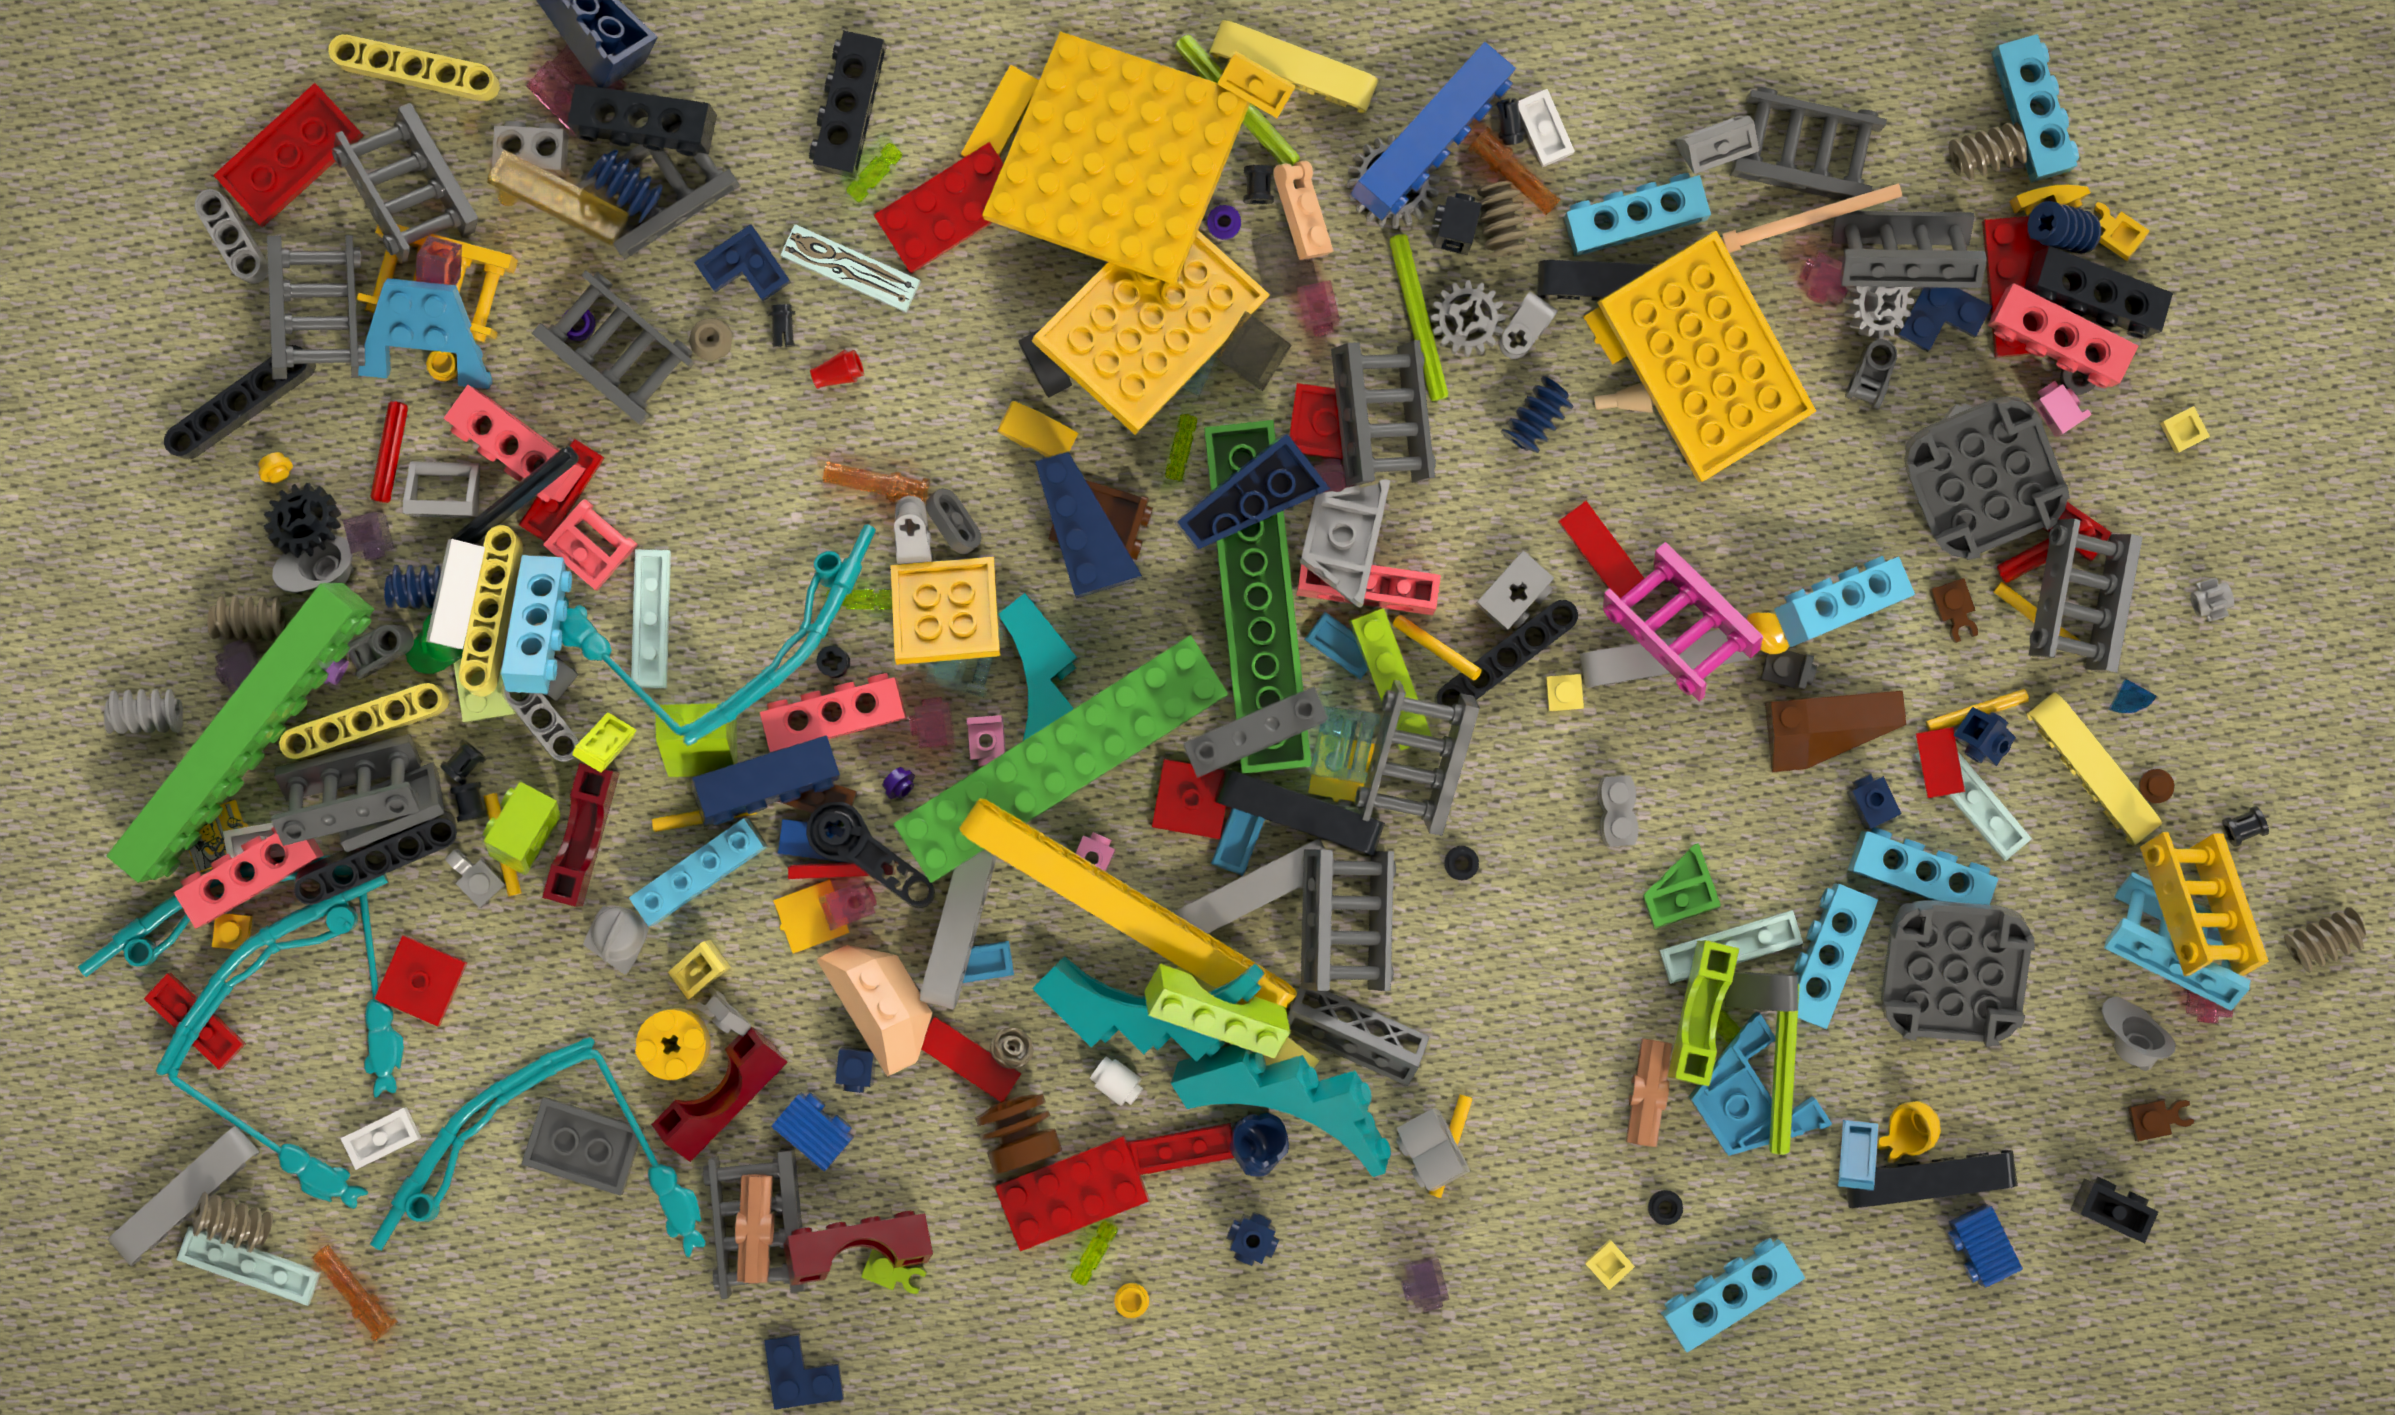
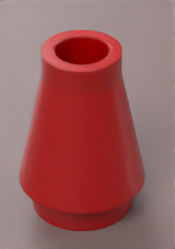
(840, 369)

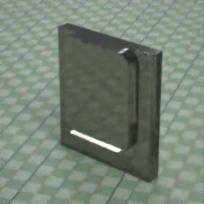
(1280, 266)
(1253, 351)

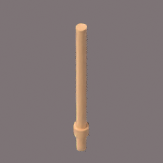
(1734, 241)

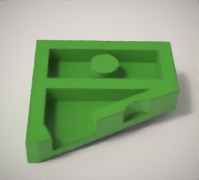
(1682, 891)

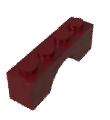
(587, 819)
(694, 1123)
(901, 1240)

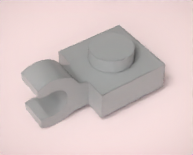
(478, 880)
(724, 1015)

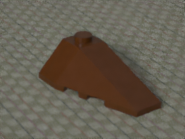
(1823, 727)

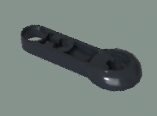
(861, 849)

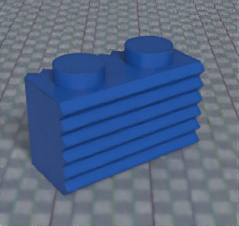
(813, 1130)
(1984, 1246)

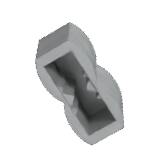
(1618, 820)
(1432, 1150)

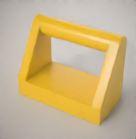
(1256, 84)

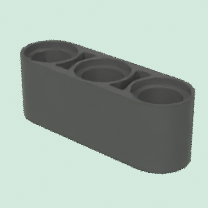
(1763, 992)

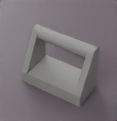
(1718, 143)
(448, 509)

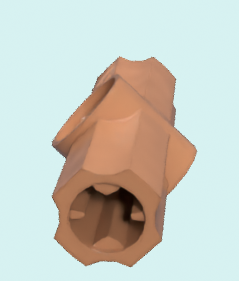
(1649, 1092)
(754, 1228)

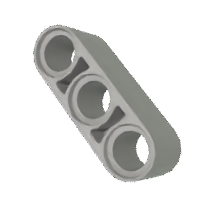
(220, 225)
(547, 734)

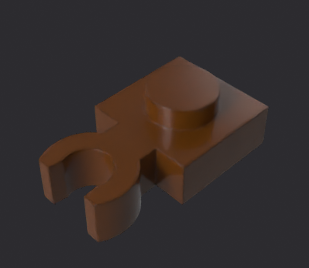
(1954, 603)
(2154, 1120)

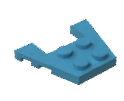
(425, 319)
(1738, 1103)

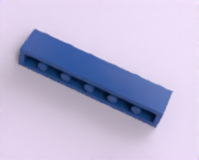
(1433, 131)

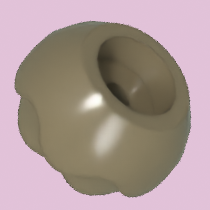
(718, 347)
(1014, 1039)

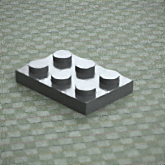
(427, 790)
(581, 1146)

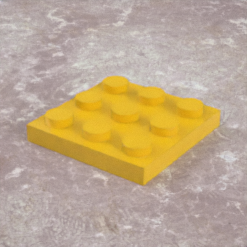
(945, 610)

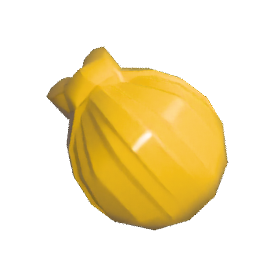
(1768, 625)
(1912, 1130)

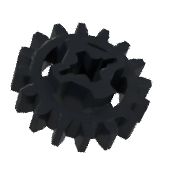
(302, 520)

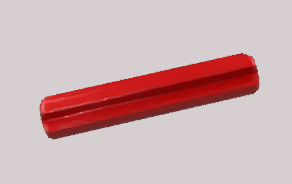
(389, 452)
(2034, 556)

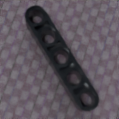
(1585, 278)
(224, 408)
(1518, 645)
(1299, 812)
(365, 870)
(1937, 1179)

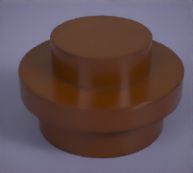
(2156, 786)

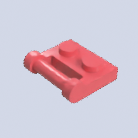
(582, 553)

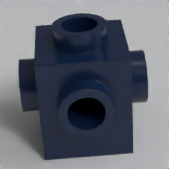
(1984, 736)
(1256, 1225)

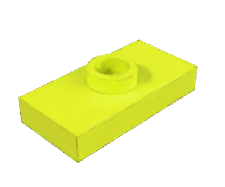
(604, 742)

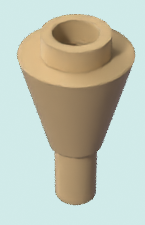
(1630, 398)

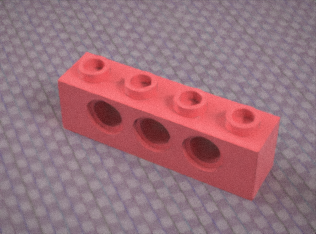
(2113, 350)
(474, 407)
(1385, 589)
(888, 709)
(204, 907)

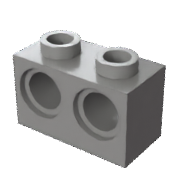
(531, 144)

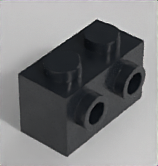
(1456, 223)
(2121, 1213)

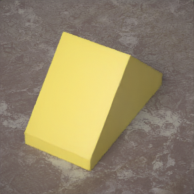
(699, 969)

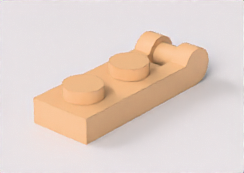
(1302, 210)

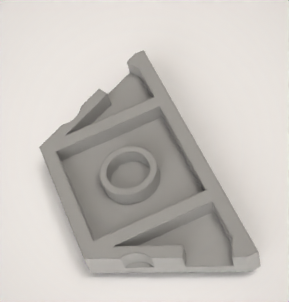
(1345, 537)

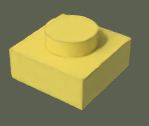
(2184, 430)
(1564, 692)
(1609, 1264)

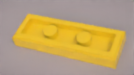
(1003, 111)

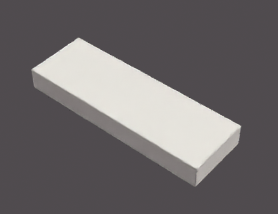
(455, 594)

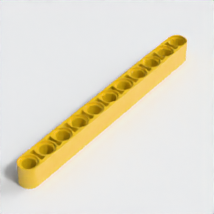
(1114, 901)

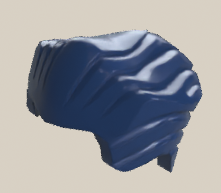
(1259, 1143)

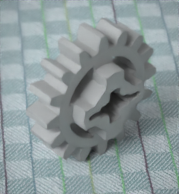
(1877, 304)
(1452, 312)

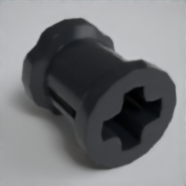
(1258, 185)
(824, 656)
(463, 762)
(469, 802)
(2245, 826)

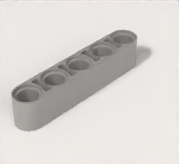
(1635, 662)
(1248, 891)
(957, 931)
(182, 1194)

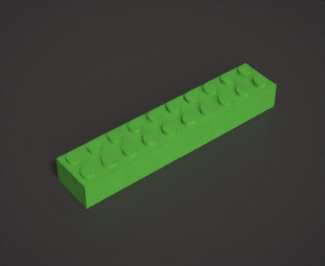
(1257, 601)
(241, 732)
(1066, 754)

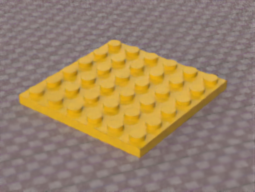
(1117, 157)

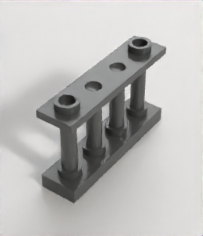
(424, 157)
(1818, 179)
(688, 201)
(1908, 267)
(284, 323)
(609, 380)
(1353, 415)
(2113, 601)
(1255, 731)
(343, 769)
(1442, 779)
(1316, 920)
(784, 1203)

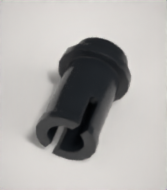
(1510, 122)
(782, 323)

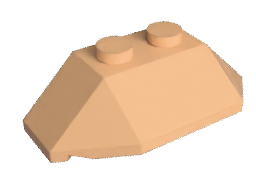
(880, 1002)

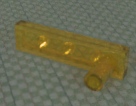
(555, 196)

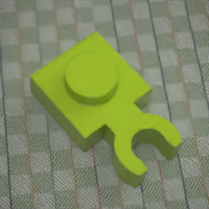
(881, 1272)

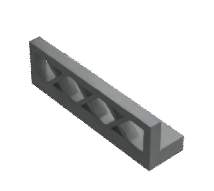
(1353, 1039)

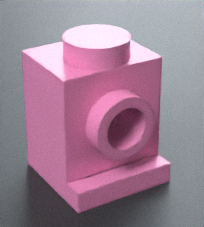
(2059, 408)
(986, 725)
(1099, 845)

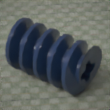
(625, 184)
(2064, 227)
(1538, 415)
(411, 587)

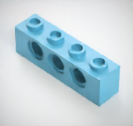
(2034, 55)
(1691, 209)
(536, 577)
(1887, 586)
(1868, 862)
(698, 872)
(1858, 911)
(1782, 1275)

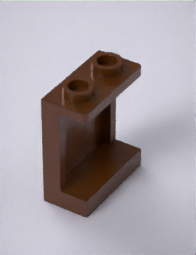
(1124, 512)

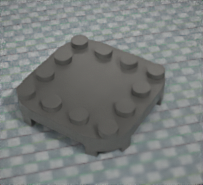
(1986, 476)
(1956, 971)

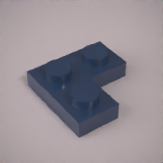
(745, 255)
(1940, 306)
(792, 1382)

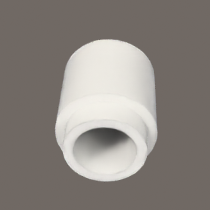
(1117, 1081)

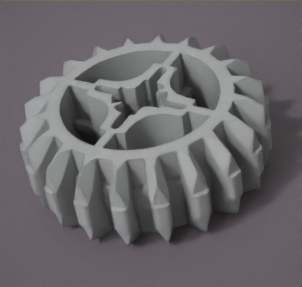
(1413, 207)

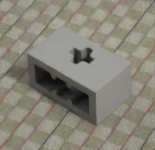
(1496, 599)

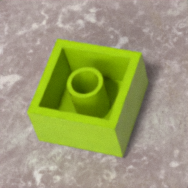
(521, 827)

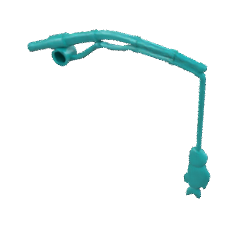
(829, 571)
(384, 1043)
(314, 1175)
(676, 1202)

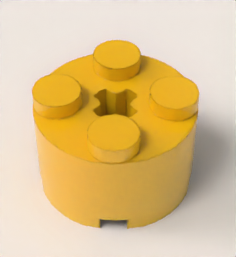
(654, 1049)

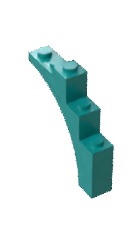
(1043, 659)
(1100, 1010)
(1288, 1086)

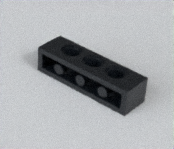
(850, 50)
(593, 103)
(2147, 301)

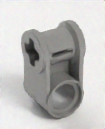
(1529, 322)
(912, 531)

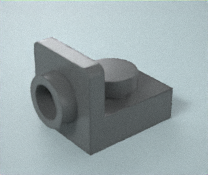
(1789, 669)

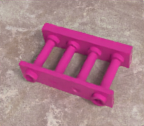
(1692, 590)

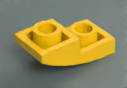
(2064, 194)
(1036, 430)

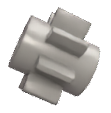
(2212, 599)

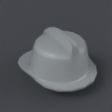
(308, 571)
(617, 936)
(2137, 1035)

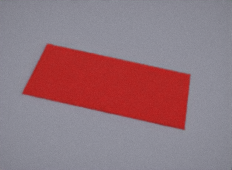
(1940, 762)

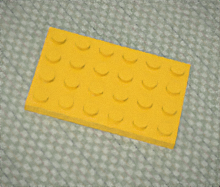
(1143, 338)
(1707, 356)

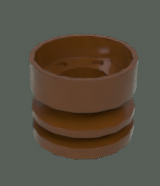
(1018, 1133)

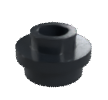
(1469, 854)
(1675, 1213)

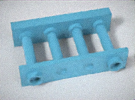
(2157, 951)

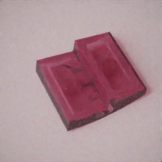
(557, 80)

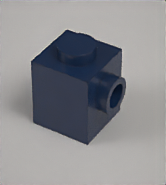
(1873, 801)
(855, 1069)

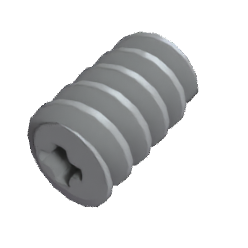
(143, 712)

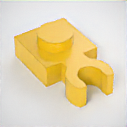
(2121, 233)

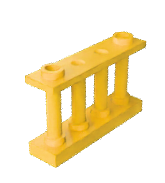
(494, 264)
(2225, 896)

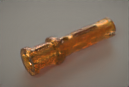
(1501, 160)
(892, 486)
(361, 1310)

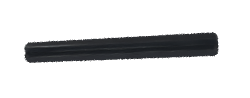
(518, 496)

